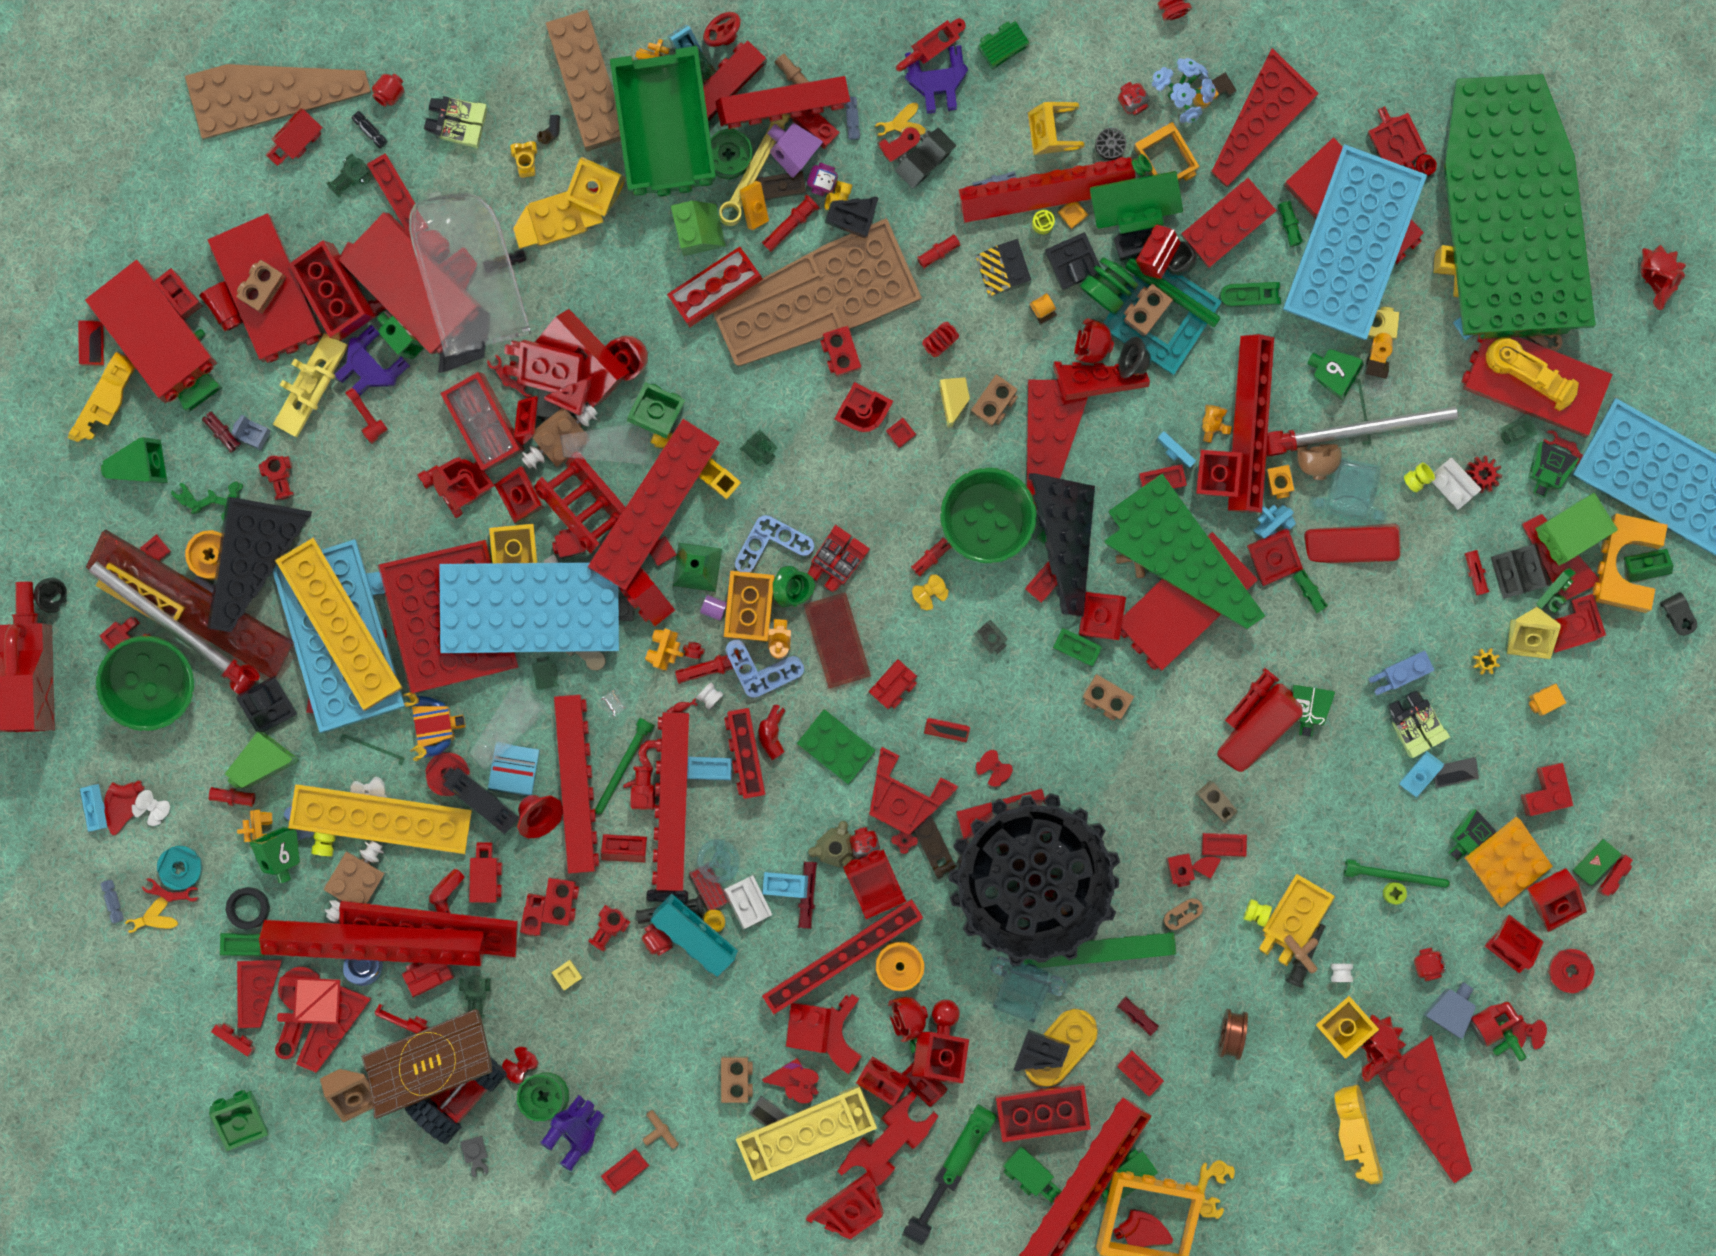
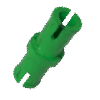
(1290, 223)
(1310, 591)

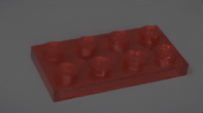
(837, 640)

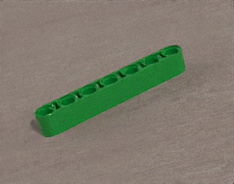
(1116, 949)

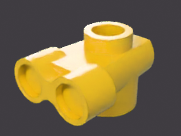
(523, 155)
(842, 192)

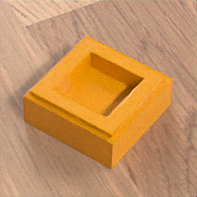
(1072, 214)

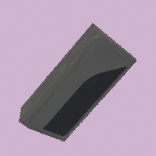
(1457, 772)
(767, 1112)

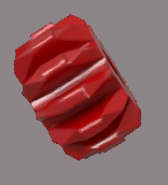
(940, 339)
(1492, 475)

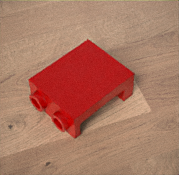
(874, 883)

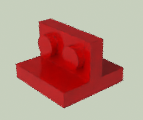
(1515, 944)

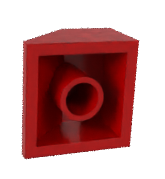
(1220, 473)
(1557, 899)

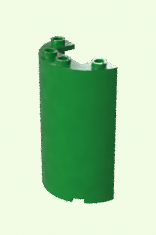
(663, 123)

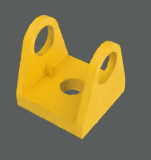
(1043, 128)
(608, 184)

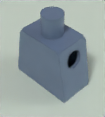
(1453, 1010)

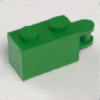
(1137, 1163)
(1030, 1173)

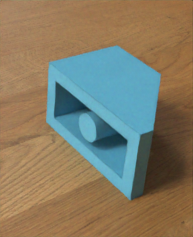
(683, 38)

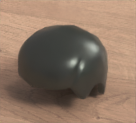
(1183, 260)
(46, 590)

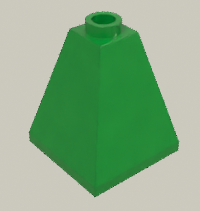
(137, 462)
(705, 575)

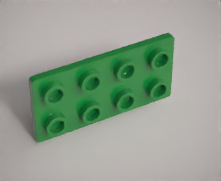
(1137, 202)

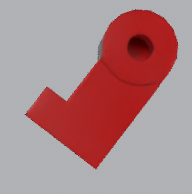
(905, 141)
(532, 915)

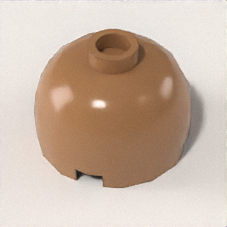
(1319, 460)

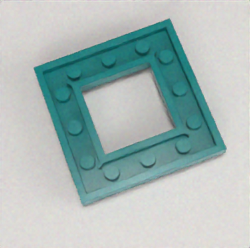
(1165, 355)

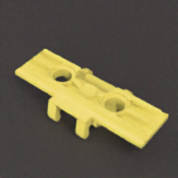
(309, 384)

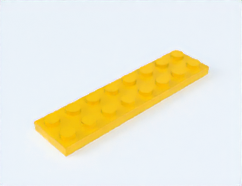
(339, 624)
(380, 819)

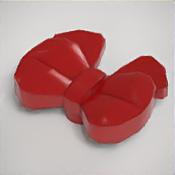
(1000, 771)
(1536, 1031)
(526, 1062)
(807, 1078)

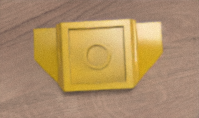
(552, 221)

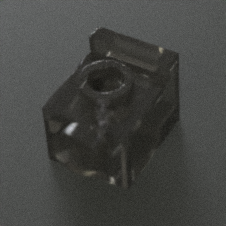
(982, 636)

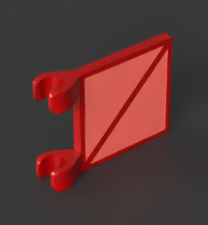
(313, 1000)

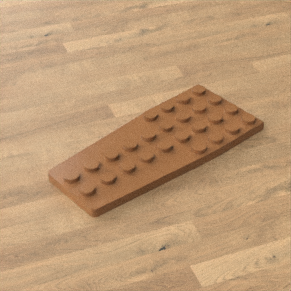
(820, 292)

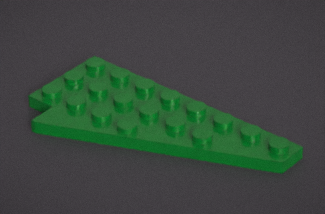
(1170, 543)

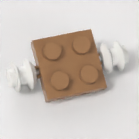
(549, 433)
(354, 879)

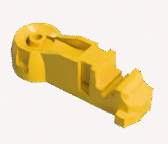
(1508, 356)
(105, 398)
(1356, 1133)

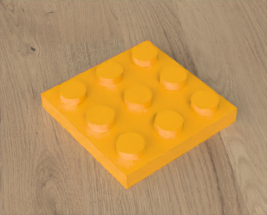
(1508, 862)

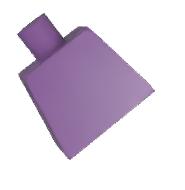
(793, 147)

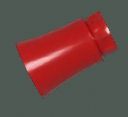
(222, 306)

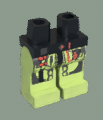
(451, 115)
(1416, 717)

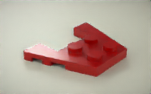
(900, 804)

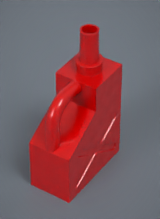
(26, 668)

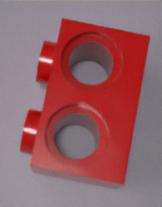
(178, 293)
(846, 350)
(553, 900)
(882, 1081)

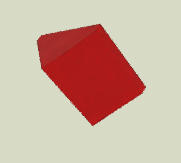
(519, 495)

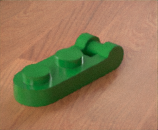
(1250, 294)

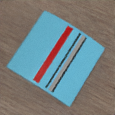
(515, 771)

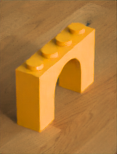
(1611, 586)

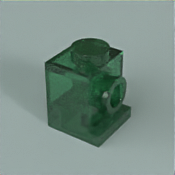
(761, 441)

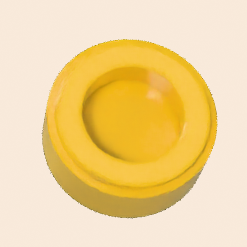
(714, 919)

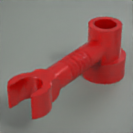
(374, 427)
(426, 478)

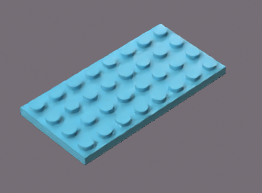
(1354, 242)
(1653, 473)
(526, 608)
(328, 691)

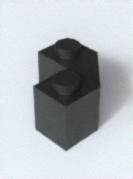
(932, 151)

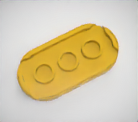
(1071, 1029)

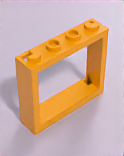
(1148, 1183)

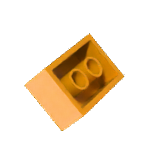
(749, 606)

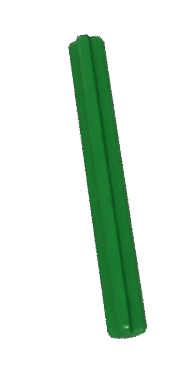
(1175, 294)

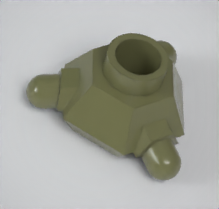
(834, 846)

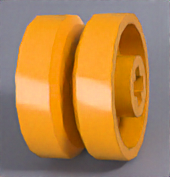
(198, 553)
(899, 979)

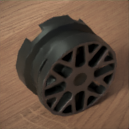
(1110, 144)

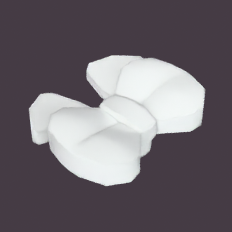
(375, 787)
(158, 809)

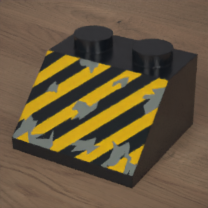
(1003, 268)

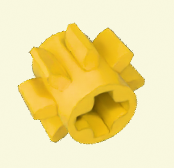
(1480, 664)

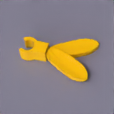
(900, 121)
(152, 919)

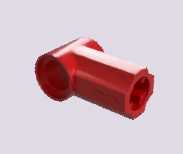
(290, 1034)

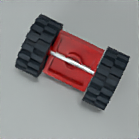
(444, 1112)

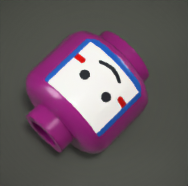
(822, 179)

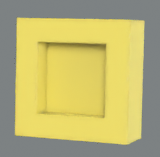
(567, 975)

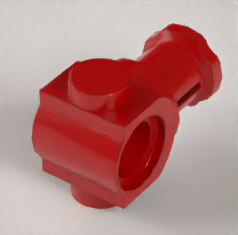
(278, 478)
(643, 791)
(608, 928)

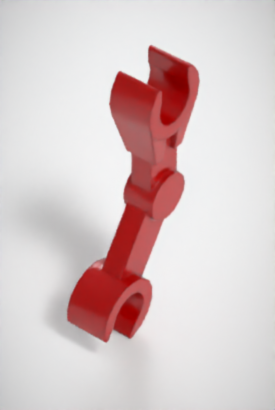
(506, 380)
(1570, 446)
(169, 896)

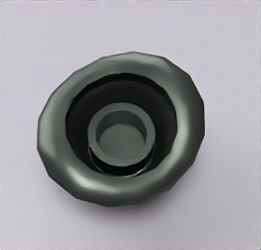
(1134, 358)

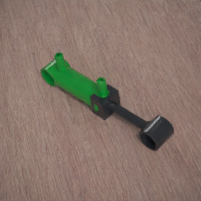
(952, 1169)

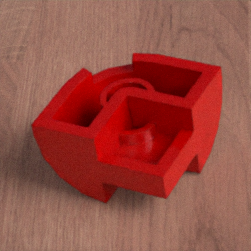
(863, 409)
(461, 482)

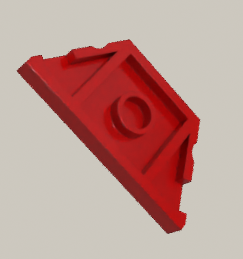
(851, 1208)

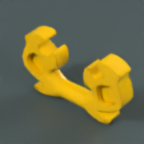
(1219, 1170)

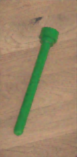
(642, 729)
(1355, 869)

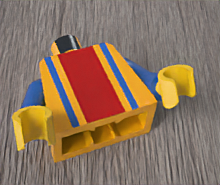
(432, 725)

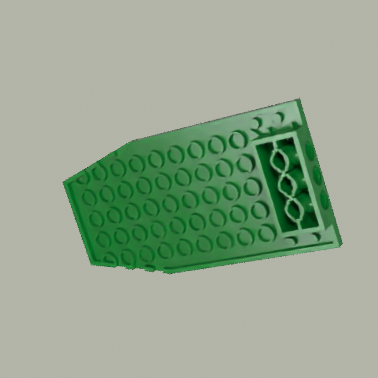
(1515, 211)

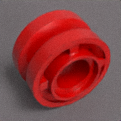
(1174, 9)

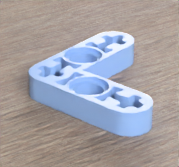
(764, 537)
(755, 676)

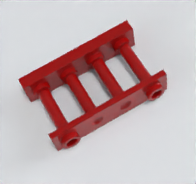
(590, 483)

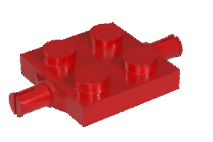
(1397, 139)

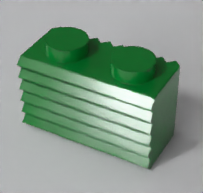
(1003, 44)

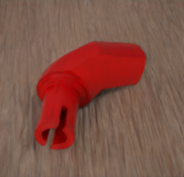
(769, 733)
(444, 889)

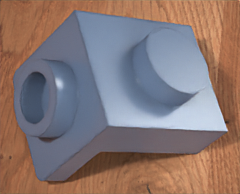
(250, 432)

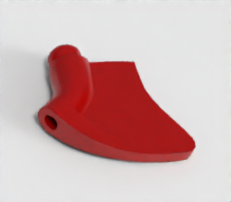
(119, 804)
(1143, 1230)

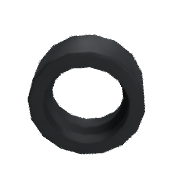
(230, 908)

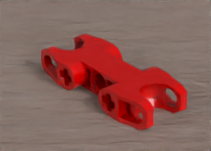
(900, 1130)

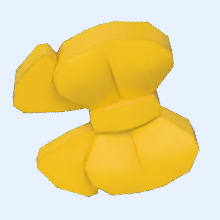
(934, 586)

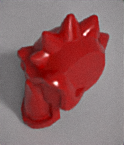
(1661, 273)
(1382, 1047)

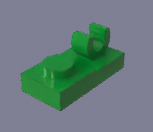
(1563, 582)

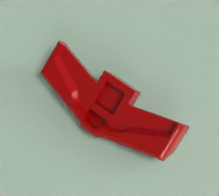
(414, 1025)

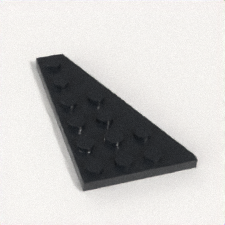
(1066, 516)
(249, 545)

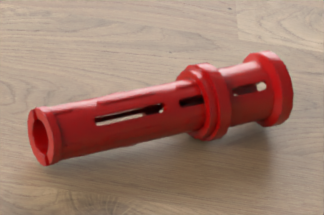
(797, 217)
(719, 664)
(1258, 690)

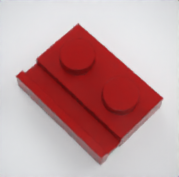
(1575, 630)

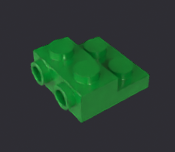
(656, 410)
(238, 1119)

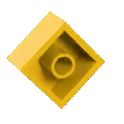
(513, 544)

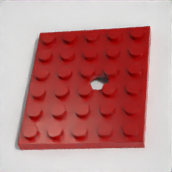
(414, 607)

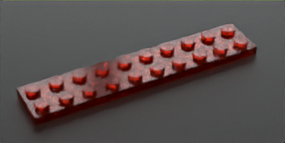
(249, 640)

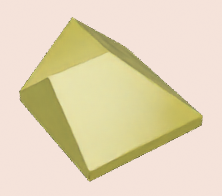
(954, 398)
(1533, 635)

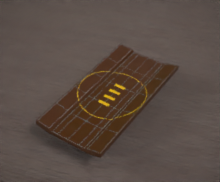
(427, 1063)

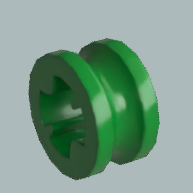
(1142, 165)

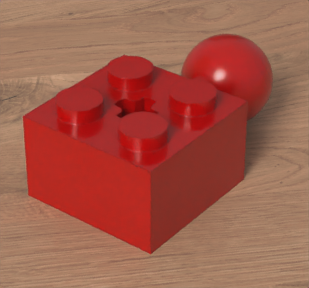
(939, 1054)

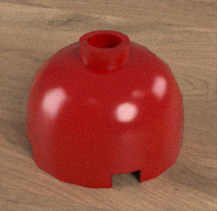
(1095, 338)
(630, 353)
(908, 1017)

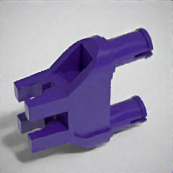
(938, 81)
(366, 367)
(576, 1127)

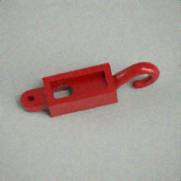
(931, 45)

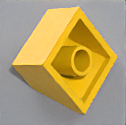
(1347, 1027)

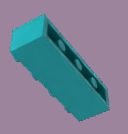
(694, 935)

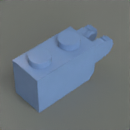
(1403, 672)

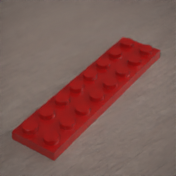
(653, 504)
(498, 933)

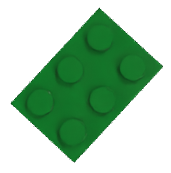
(836, 746)

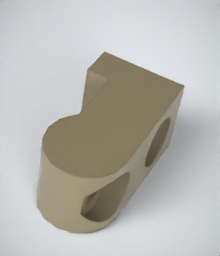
(594, 659)
(1217, 801)

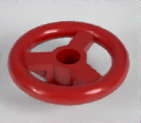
(725, 32)

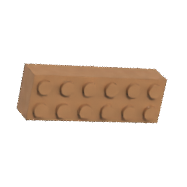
(585, 79)

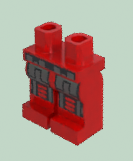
(832, 563)

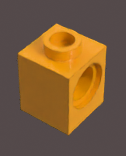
(1283, 472)
(1546, 700)

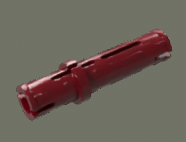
(807, 904)

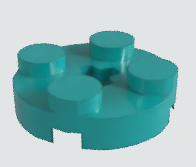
(184, 879)

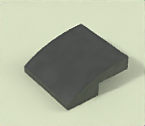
(1520, 571)

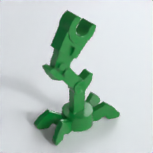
(187, 498)

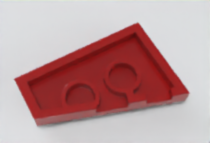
(254, 990)

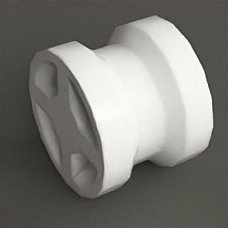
(709, 696)
(1341, 972)

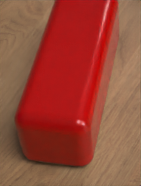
(1354, 543)
(1261, 728)

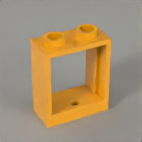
(1161, 134)

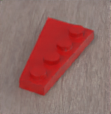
(1087, 380)
(1584, 576)
(325, 1037)

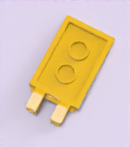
(1297, 916)

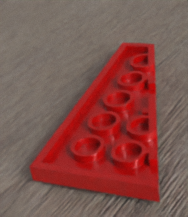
(1269, 108)
(1050, 428)
(1423, 1096)

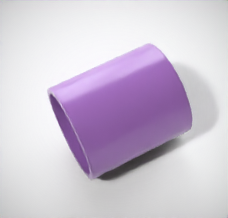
(713, 607)

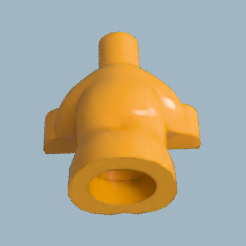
(1212, 422)

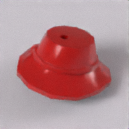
(539, 815)

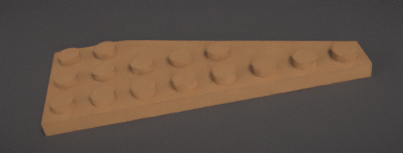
(249, 95)

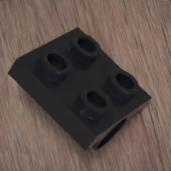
(1072, 260)
(266, 705)

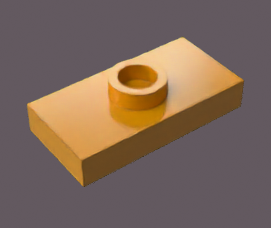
(754, 205)

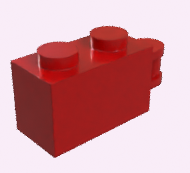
(294, 137)
(484, 875)

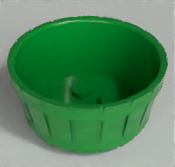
(988, 515)
(145, 683)

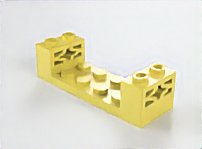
(806, 1133)

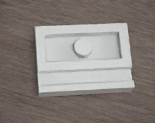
(1455, 483)
(747, 902)

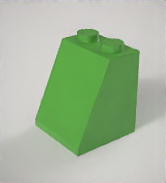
(698, 227)
(1576, 529)
(259, 761)

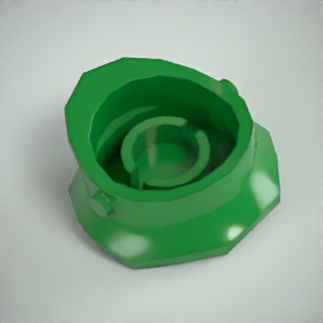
(792, 587)

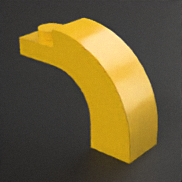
(719, 479)

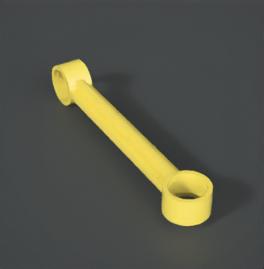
(751, 173)

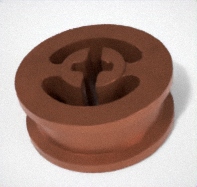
(1233, 1034)

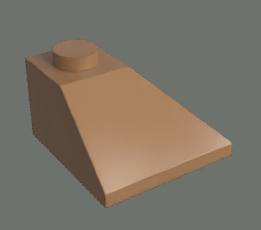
(347, 1093)

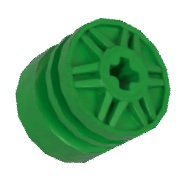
(737, 144)
(1109, 285)
(530, 1095)

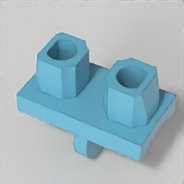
(1273, 518)

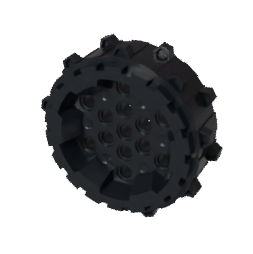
(1071, 841)

